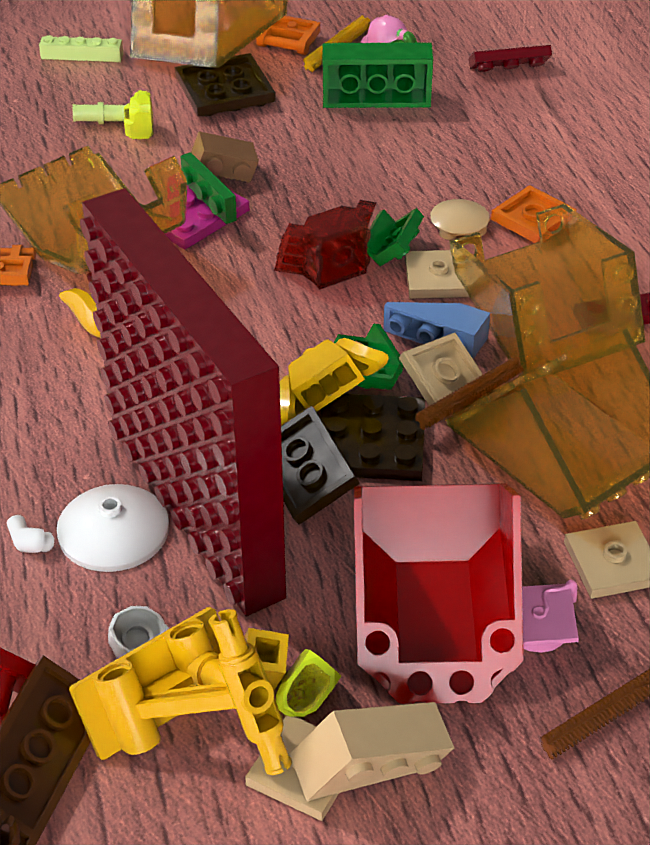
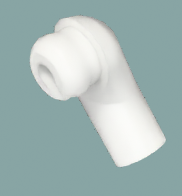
(29, 539)

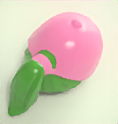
(388, 30)

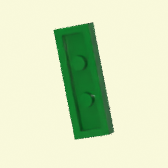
(209, 188)

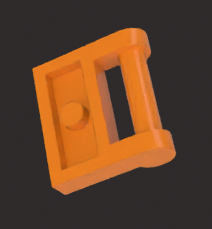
(290, 34)

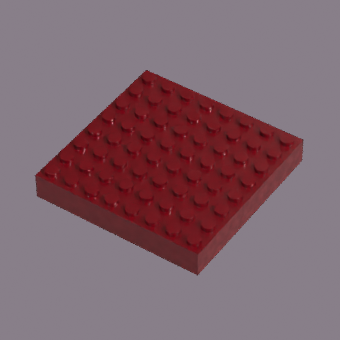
(190, 399)

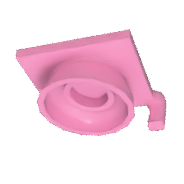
(549, 616)

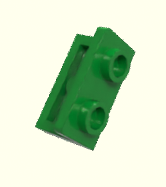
(391, 237)
(379, 340)

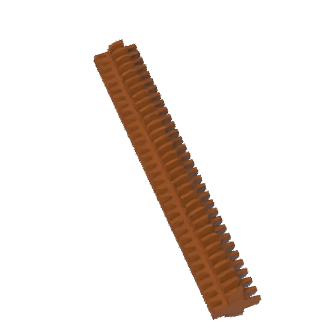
(469, 393)
(597, 715)

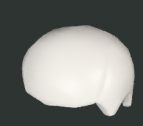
(133, 628)

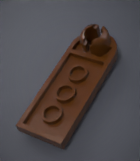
(38, 752)

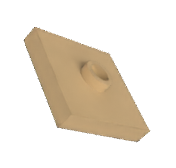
(432, 275)
(440, 367)
(611, 558)
(286, 785)

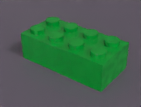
(377, 75)

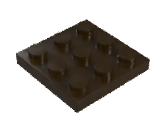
(228, 88)
(378, 434)

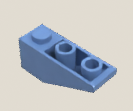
(435, 320)

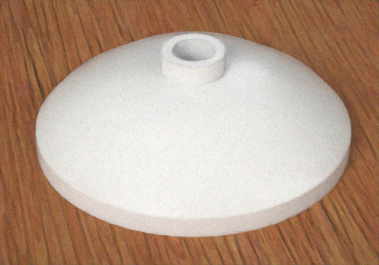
(112, 528)

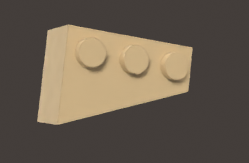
(370, 747)

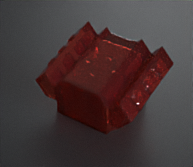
(328, 245)

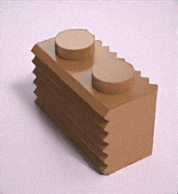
(226, 156)

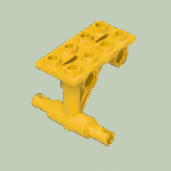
(182, 671)

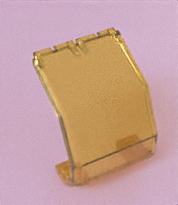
(51, 205)

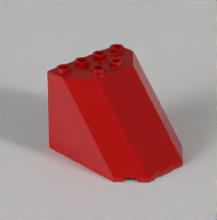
(438, 589)

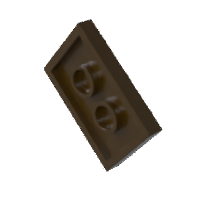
(312, 466)

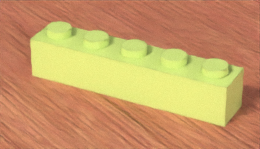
(81, 49)

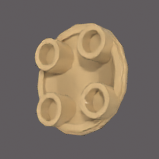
(459, 218)

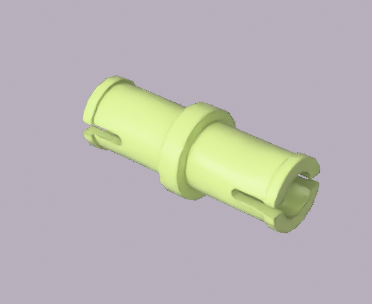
(98, 113)

